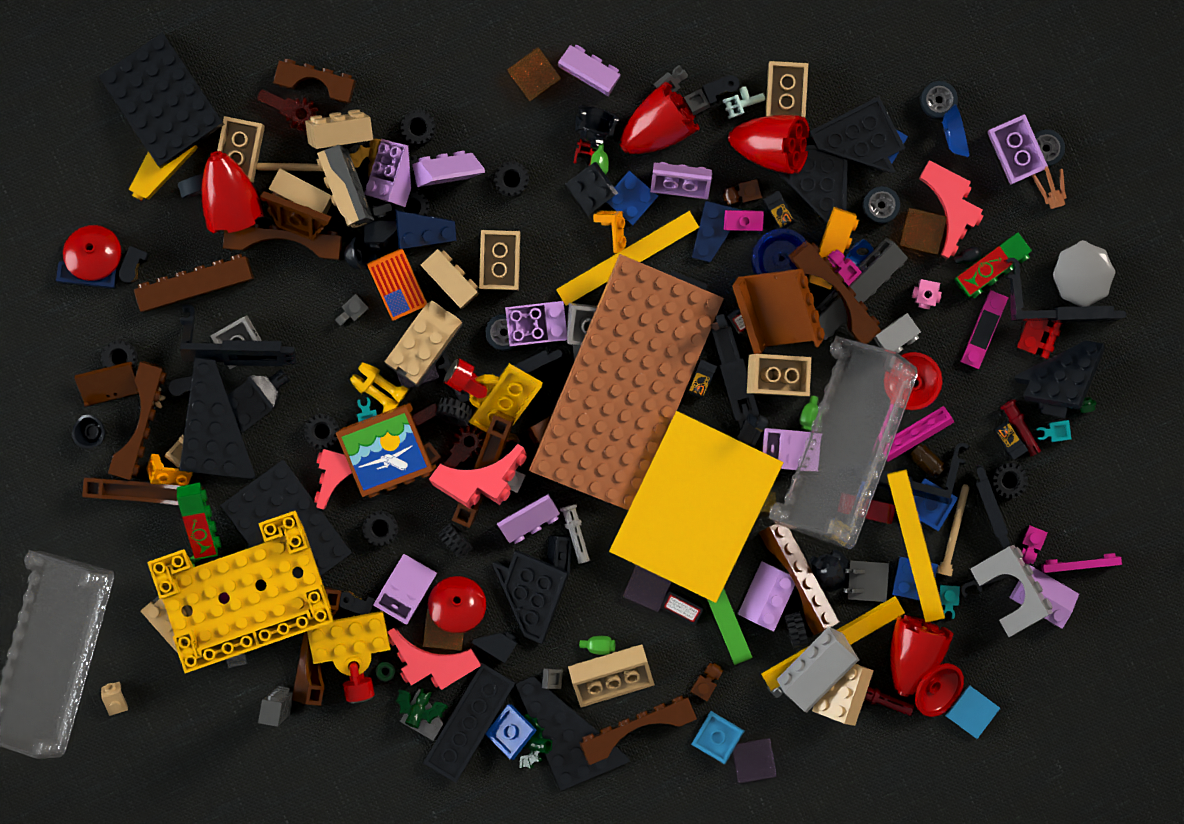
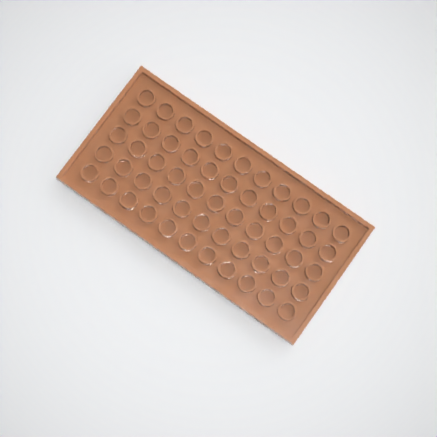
(626, 382)

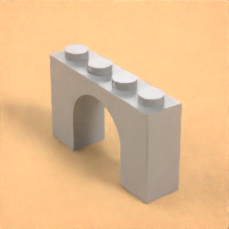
(1034, 606)

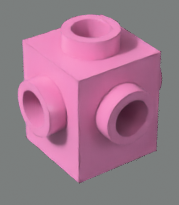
(933, 290)

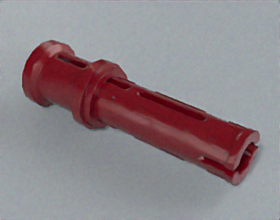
(1016, 419)
(874, 695)

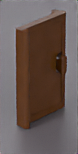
(107, 381)

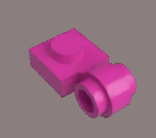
(846, 267)
(1033, 539)

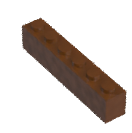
(193, 284)

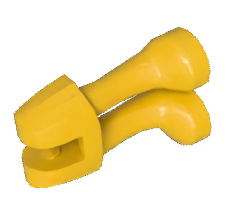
(367, 386)

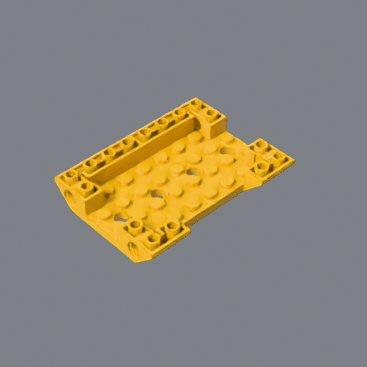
(251, 615)

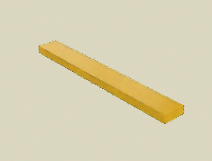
(638, 251)
(916, 545)
(852, 631)

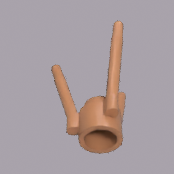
(1055, 198)

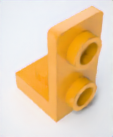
(617, 221)
(162, 475)

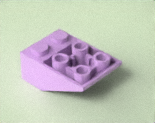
(390, 174)
(536, 323)
(784, 445)
(405, 589)

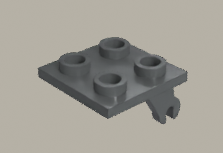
(867, 581)

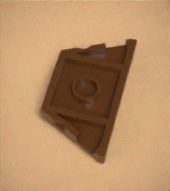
(295, 217)

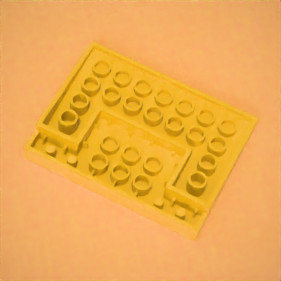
(696, 506)

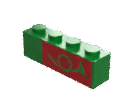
(992, 265)
(197, 521)

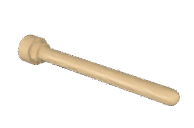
(287, 167)
(945, 567)

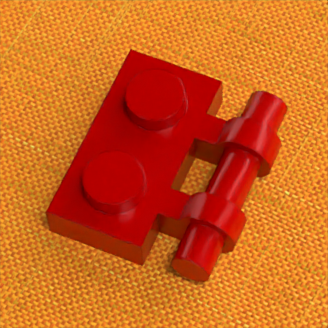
(1033, 334)

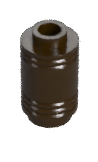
(927, 460)

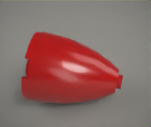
(658, 122)
(773, 142)
(228, 195)
(916, 651)

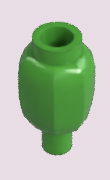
(601, 158)
(809, 414)
(599, 645)

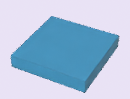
(972, 711)
(717, 737)

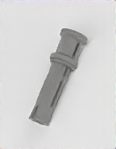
(573, 524)

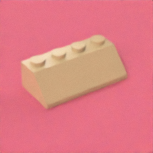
(611, 675)

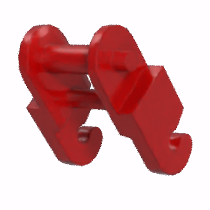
(578, 150)

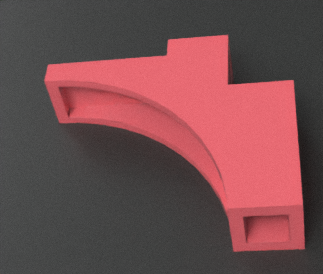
(950, 190)
(336, 471)
(490, 481)
(420, 663)

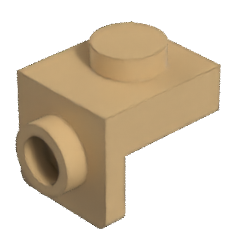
(174, 453)
(113, 698)

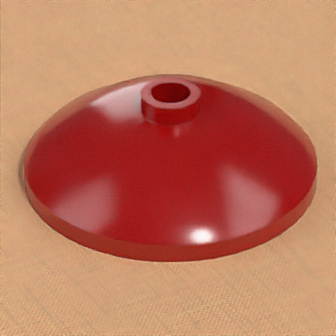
(93, 263)
(929, 380)
(460, 616)
(940, 691)

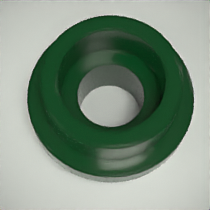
(1088, 405)
(380, 675)

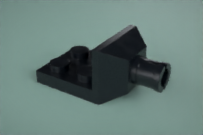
(256, 398)

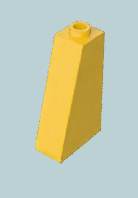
(151, 177)

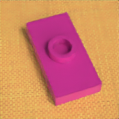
(743, 220)

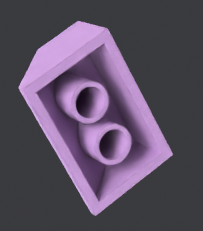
(589, 69)
(1017, 149)
(446, 168)
(681, 180)
(529, 519)
(767, 596)
(1061, 597)

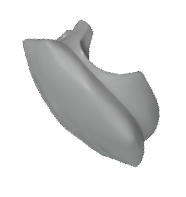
(1083, 274)

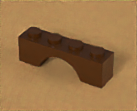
(290, 75)

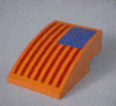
(397, 284)

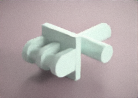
(739, 105)

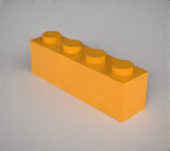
(835, 237)

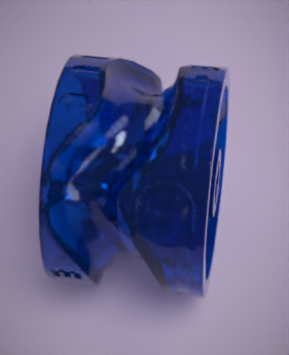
(771, 246)

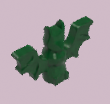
(417, 711)
(535, 744)

